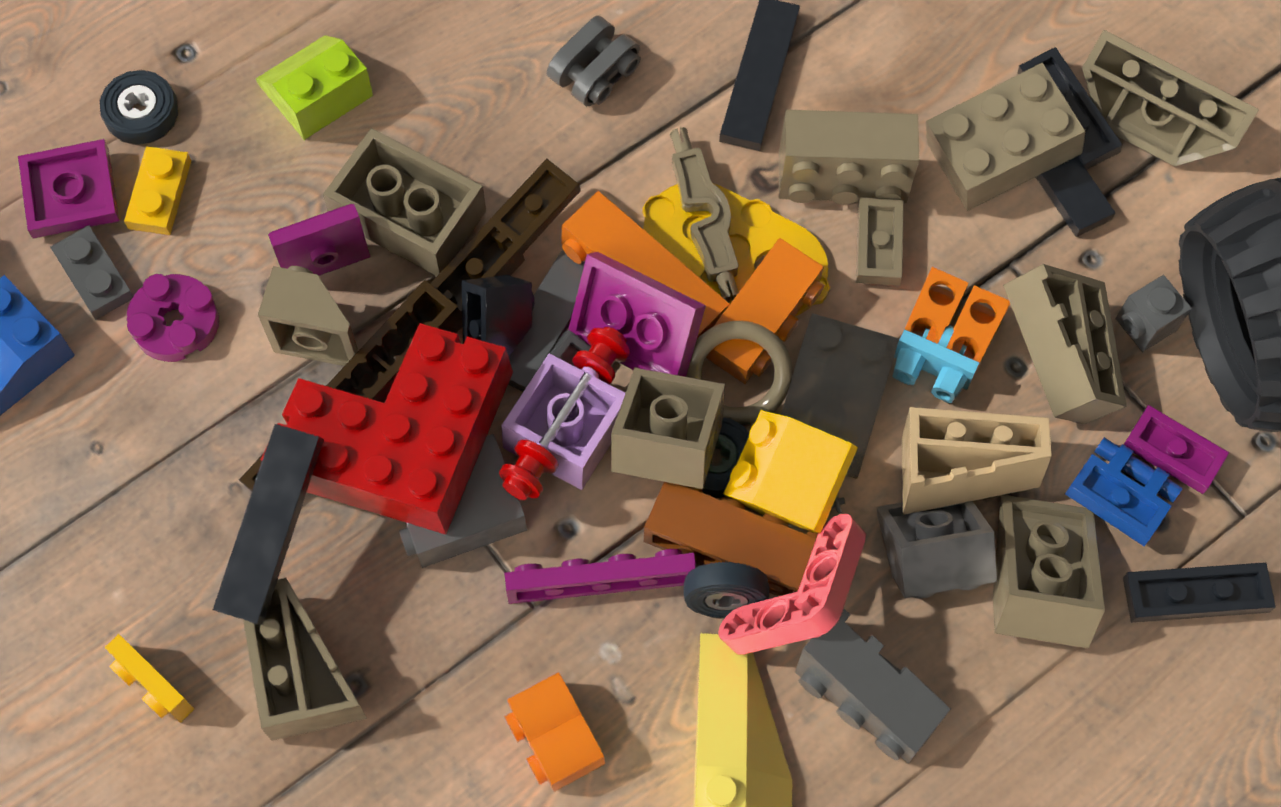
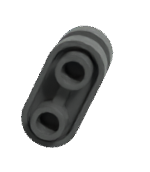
(594, 61)

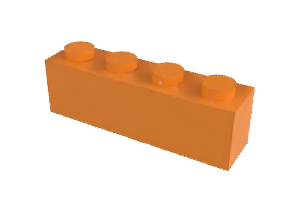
(608, 230)

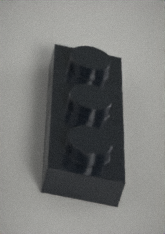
(1099, 139)
(1198, 592)

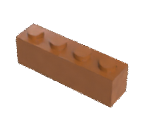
(729, 533)

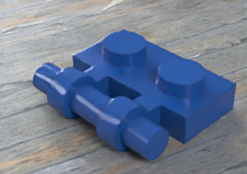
(1120, 499)

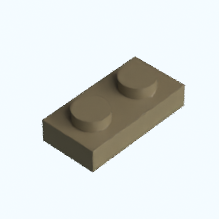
(879, 241)

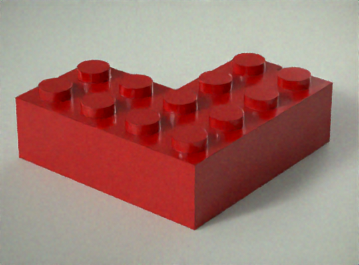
(419, 445)

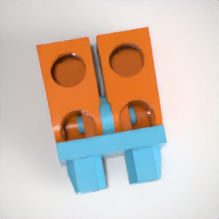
(946, 349)

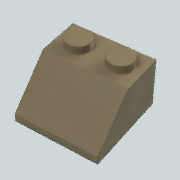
(304, 318)

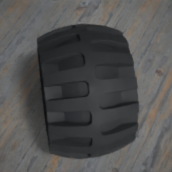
(1235, 298)

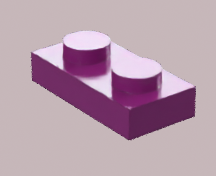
(1176, 449)

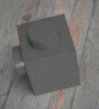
(1153, 313)

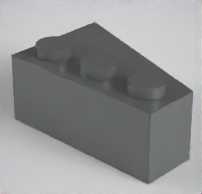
(870, 690)

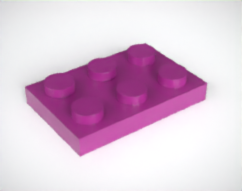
(652, 317)

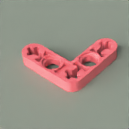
(815, 605)

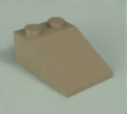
(1047, 572)

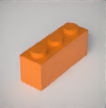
(771, 299)

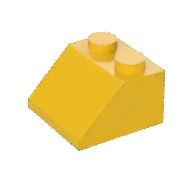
(790, 471)

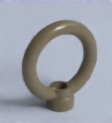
(765, 338)

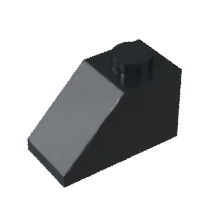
(497, 310)

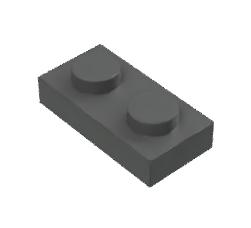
(92, 272)

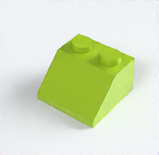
(317, 85)

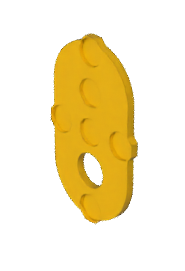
(751, 233)

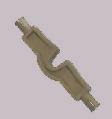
(711, 233)

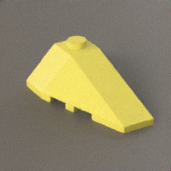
(736, 736)

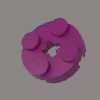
(168, 293)

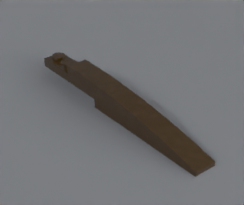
(490, 253)

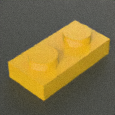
(158, 190)
(161, 694)

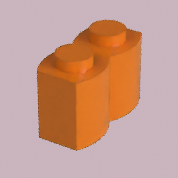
(555, 731)

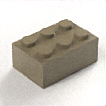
(1005, 136)
(847, 156)
(408, 201)

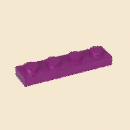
(582, 578)

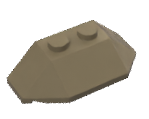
(1162, 104)

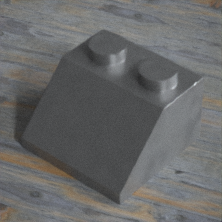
(938, 548)

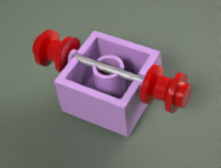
(564, 417)

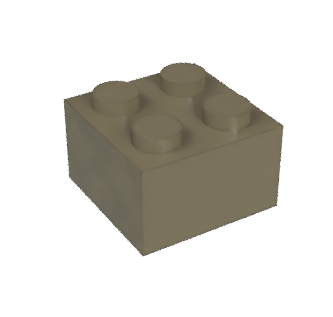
(667, 428)

